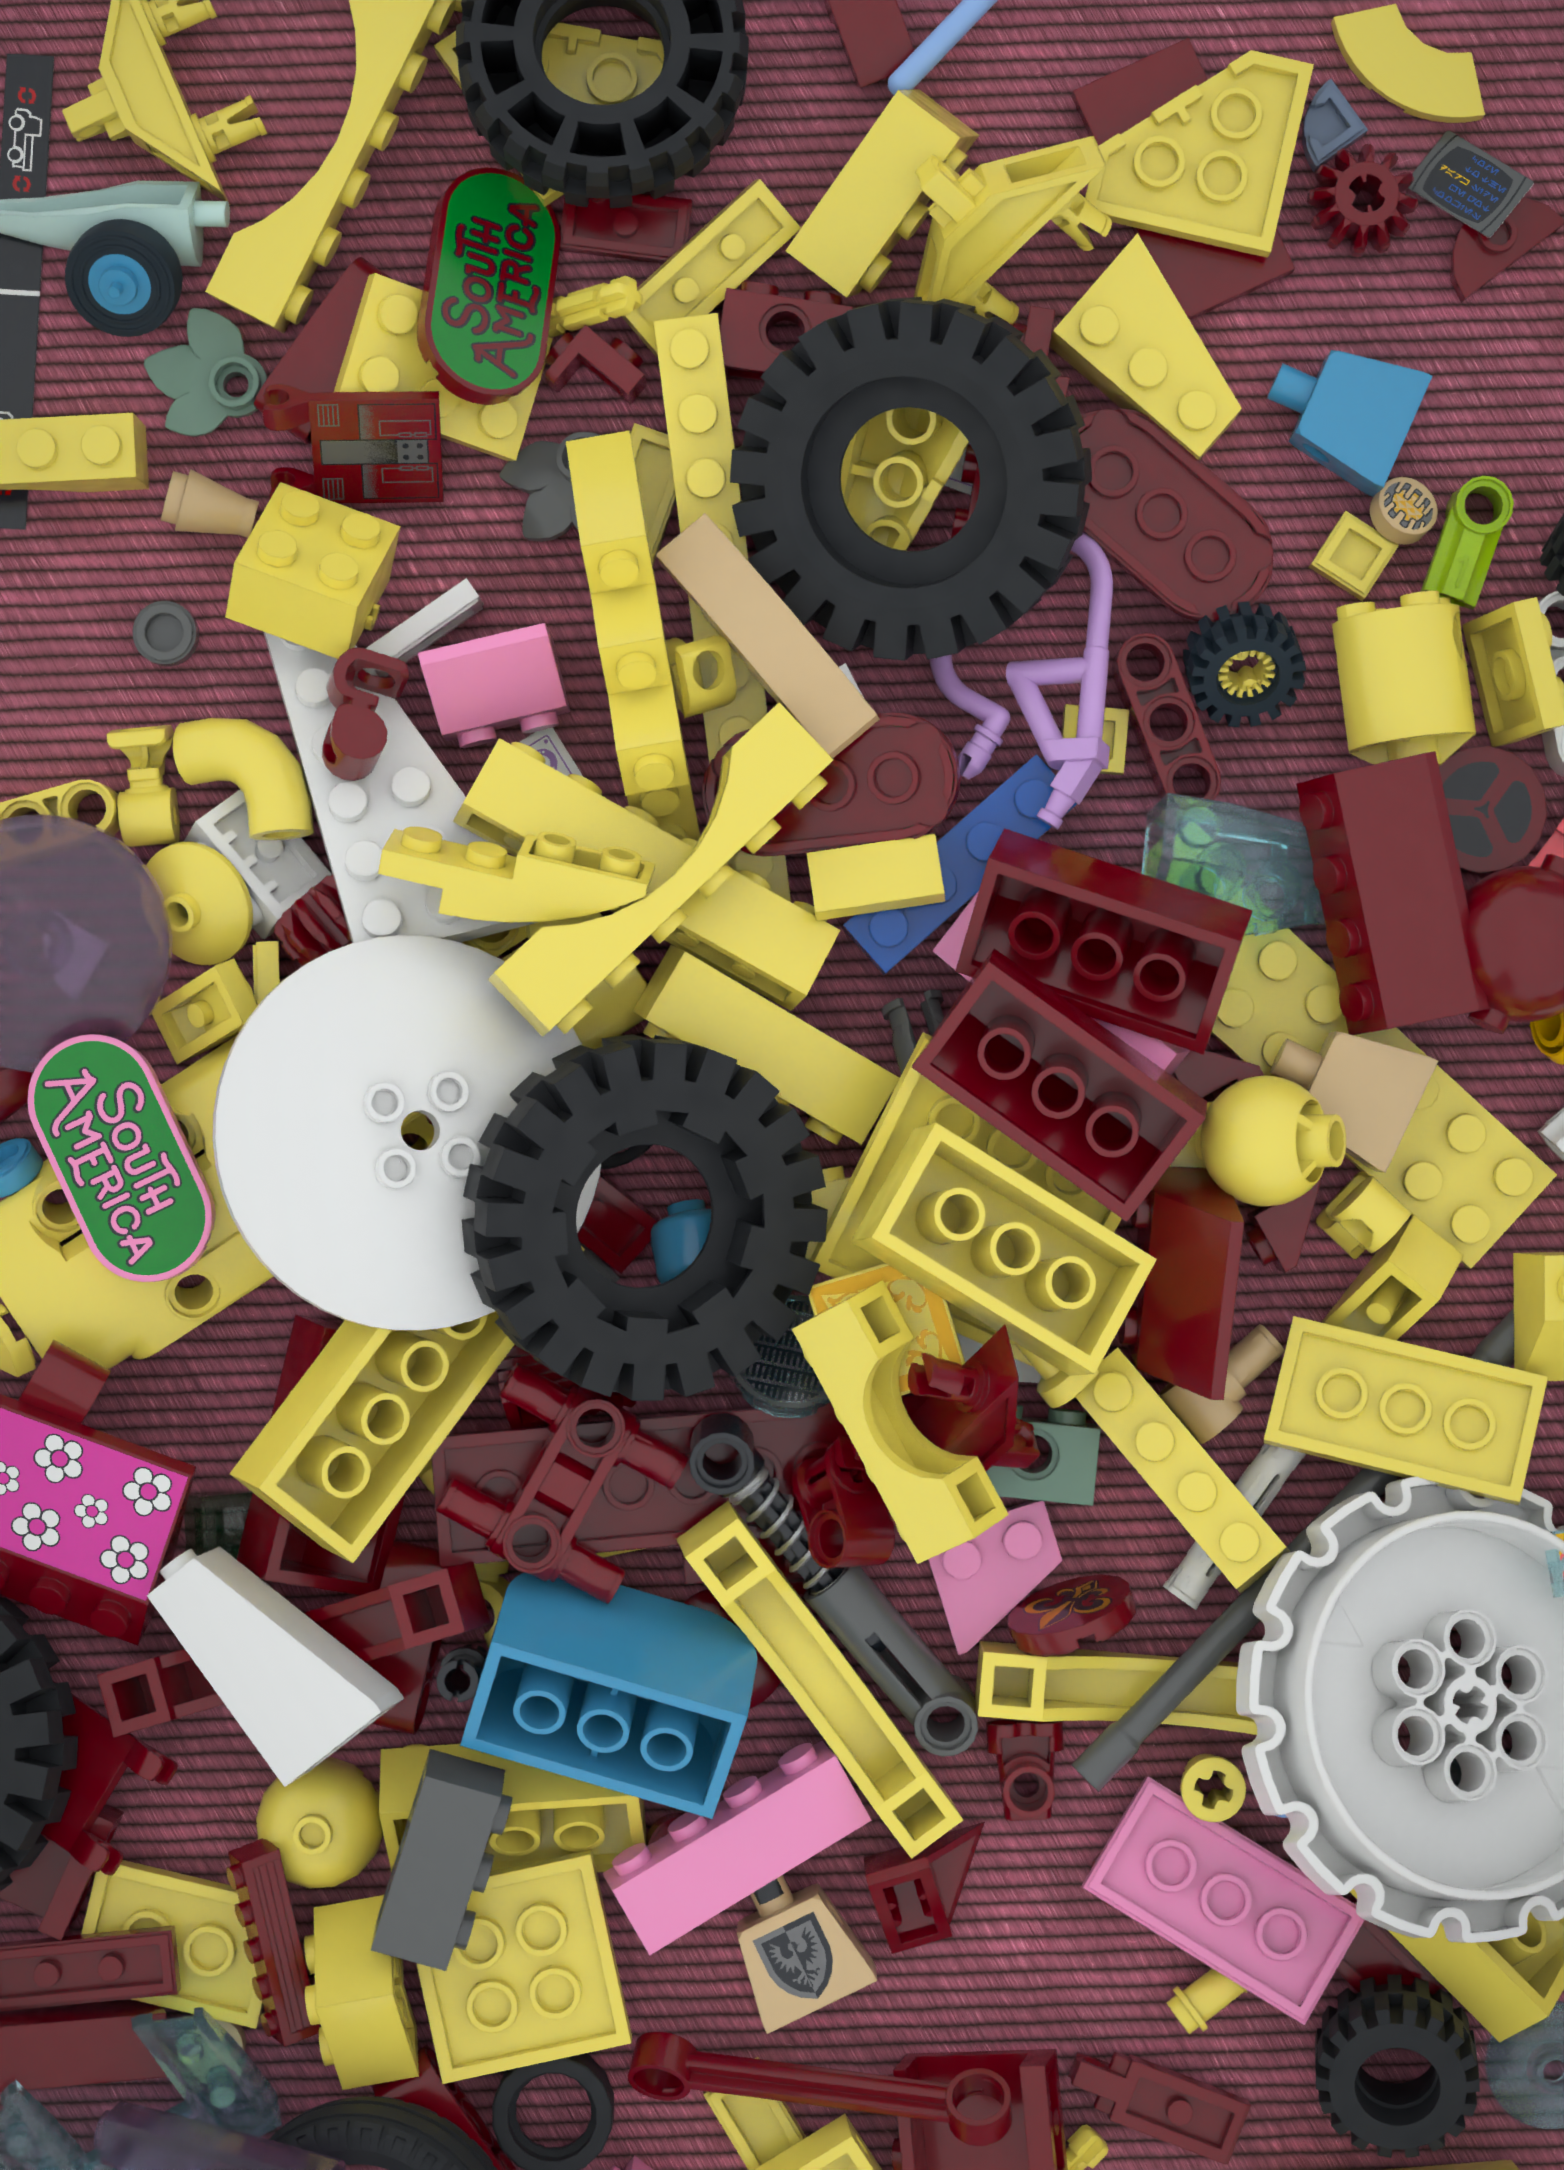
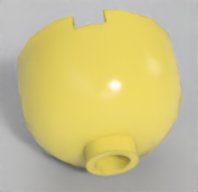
(322, 1824)

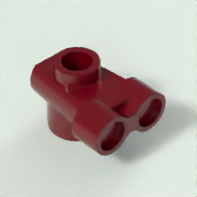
(1025, 1749)

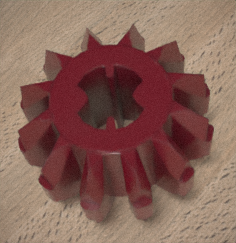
(1383, 213)
(314, 924)

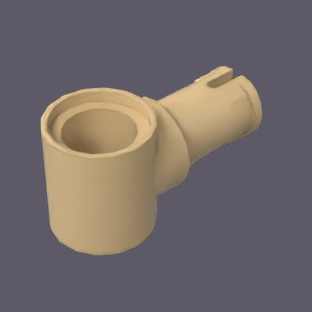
(1246, 1362)

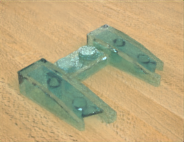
(199, 2059)

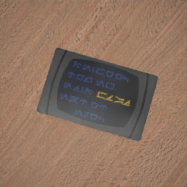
(1469, 184)

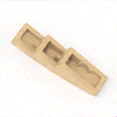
(767, 635)

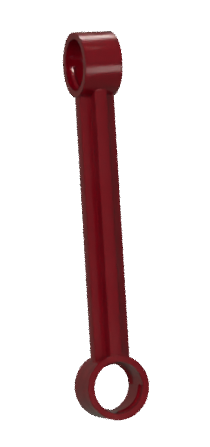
(670, 2066)

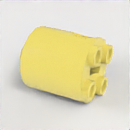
(1403, 678)

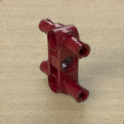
(562, 1483)

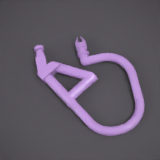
(1075, 758)

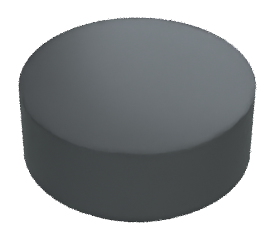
(165, 633)

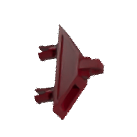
(967, 1408)

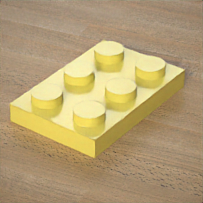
(387, 358)
(207, 1932)

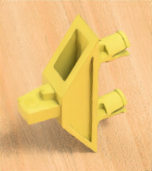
(144, 99)
(995, 211)

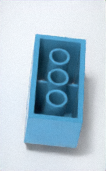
(615, 1692)

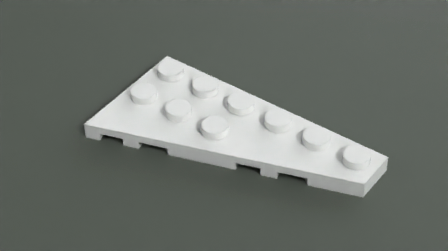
(359, 816)

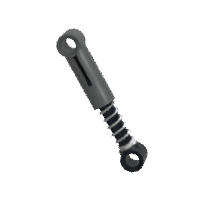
(840, 1596)

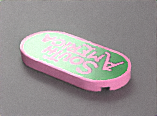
(121, 1158)

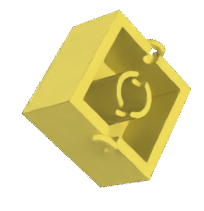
(312, 571)

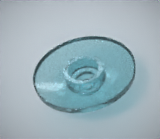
(1517, 2069)

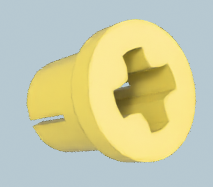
(1219, 1804)

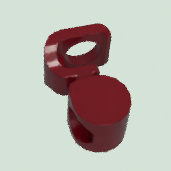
(356, 731)

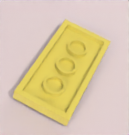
(1406, 1410)

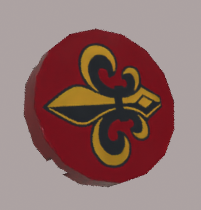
(1071, 1610)

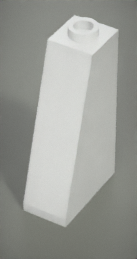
(269, 1662)

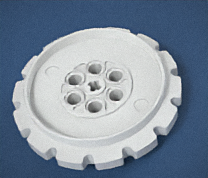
(1332, 1704)

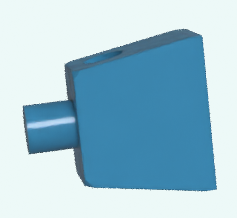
(1352, 414)

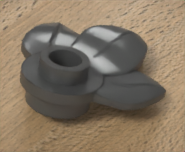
(545, 475)

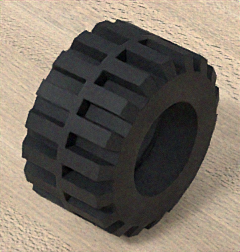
(1396, 2113)

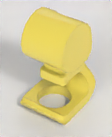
(687, 677)
(148, 808)
(1362, 1216)

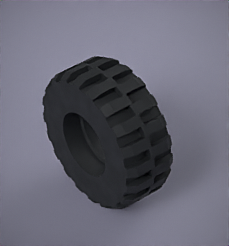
(609, 147)

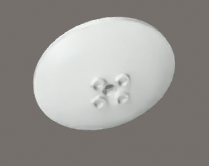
(317, 1116)

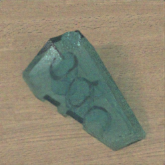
(1235, 858)

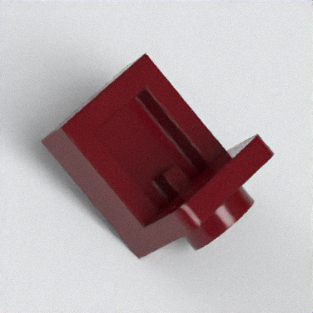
(612, 363)

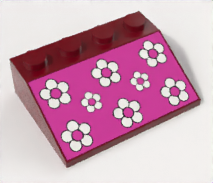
(85, 1520)

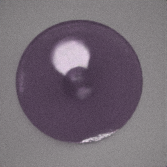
(77, 937)

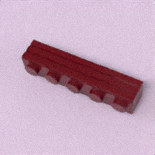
(272, 1940)

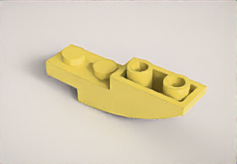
(542, 884)

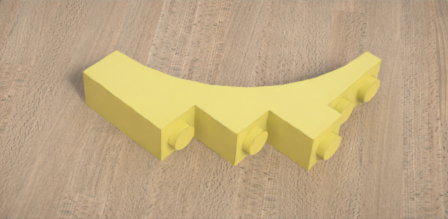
(631, 631)

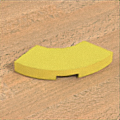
(1407, 71)

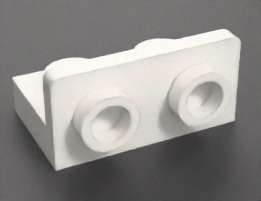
(272, 869)

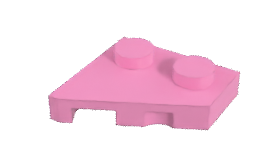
(994, 1571)

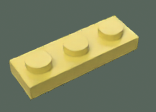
(714, 260)

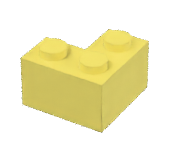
(358, 1998)

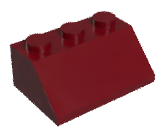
(1187, 1303)

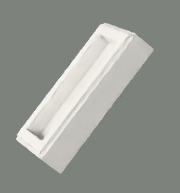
(429, 624)

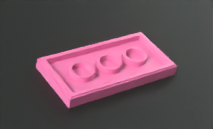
(1224, 1901)

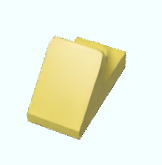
(205, 1011)

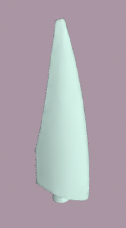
(165, 206)

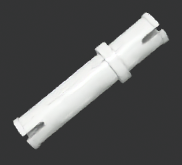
(1259, 1486)

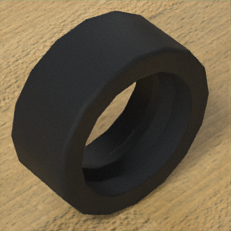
(575, 2155)

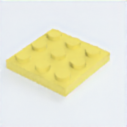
(533, 1974)

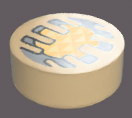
(1403, 510)

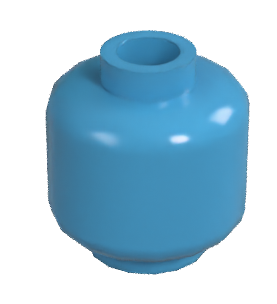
(679, 1237)

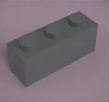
(441, 1861)

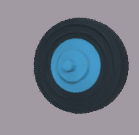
(123, 277)

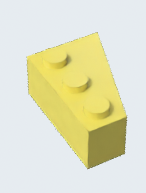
(879, 193)
(1145, 352)

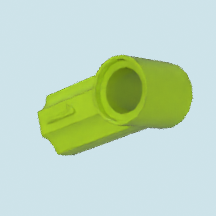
(1465, 546)

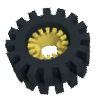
(1250, 689)

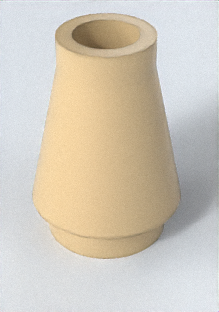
(207, 507)

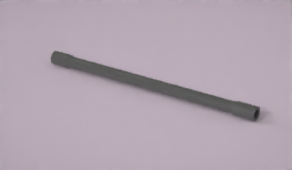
(1123, 1738)

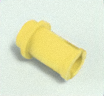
(1203, 2000)

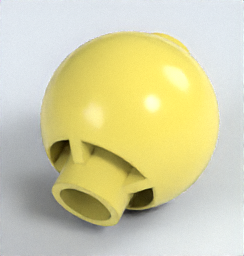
(1268, 1141)

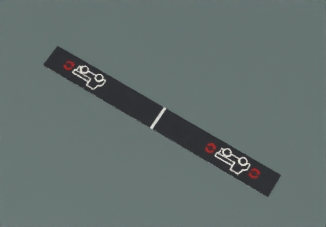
(21, 176)

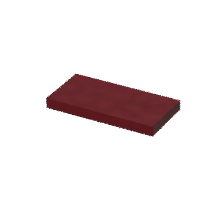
(1196, 272)

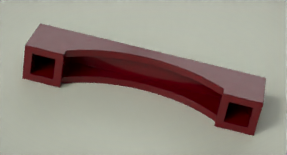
(367, 1624)

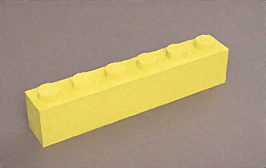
(737, 929)

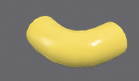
(255, 762)

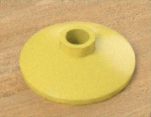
(215, 901)

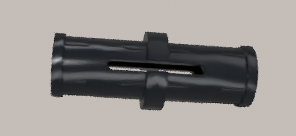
(452, 1681)

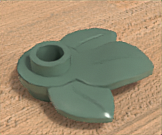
(200, 372)

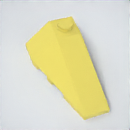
(898, 471)

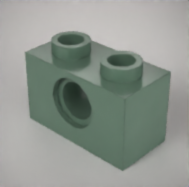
(1070, 1465)

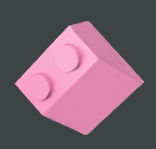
(495, 685)

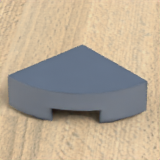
(1329, 126)

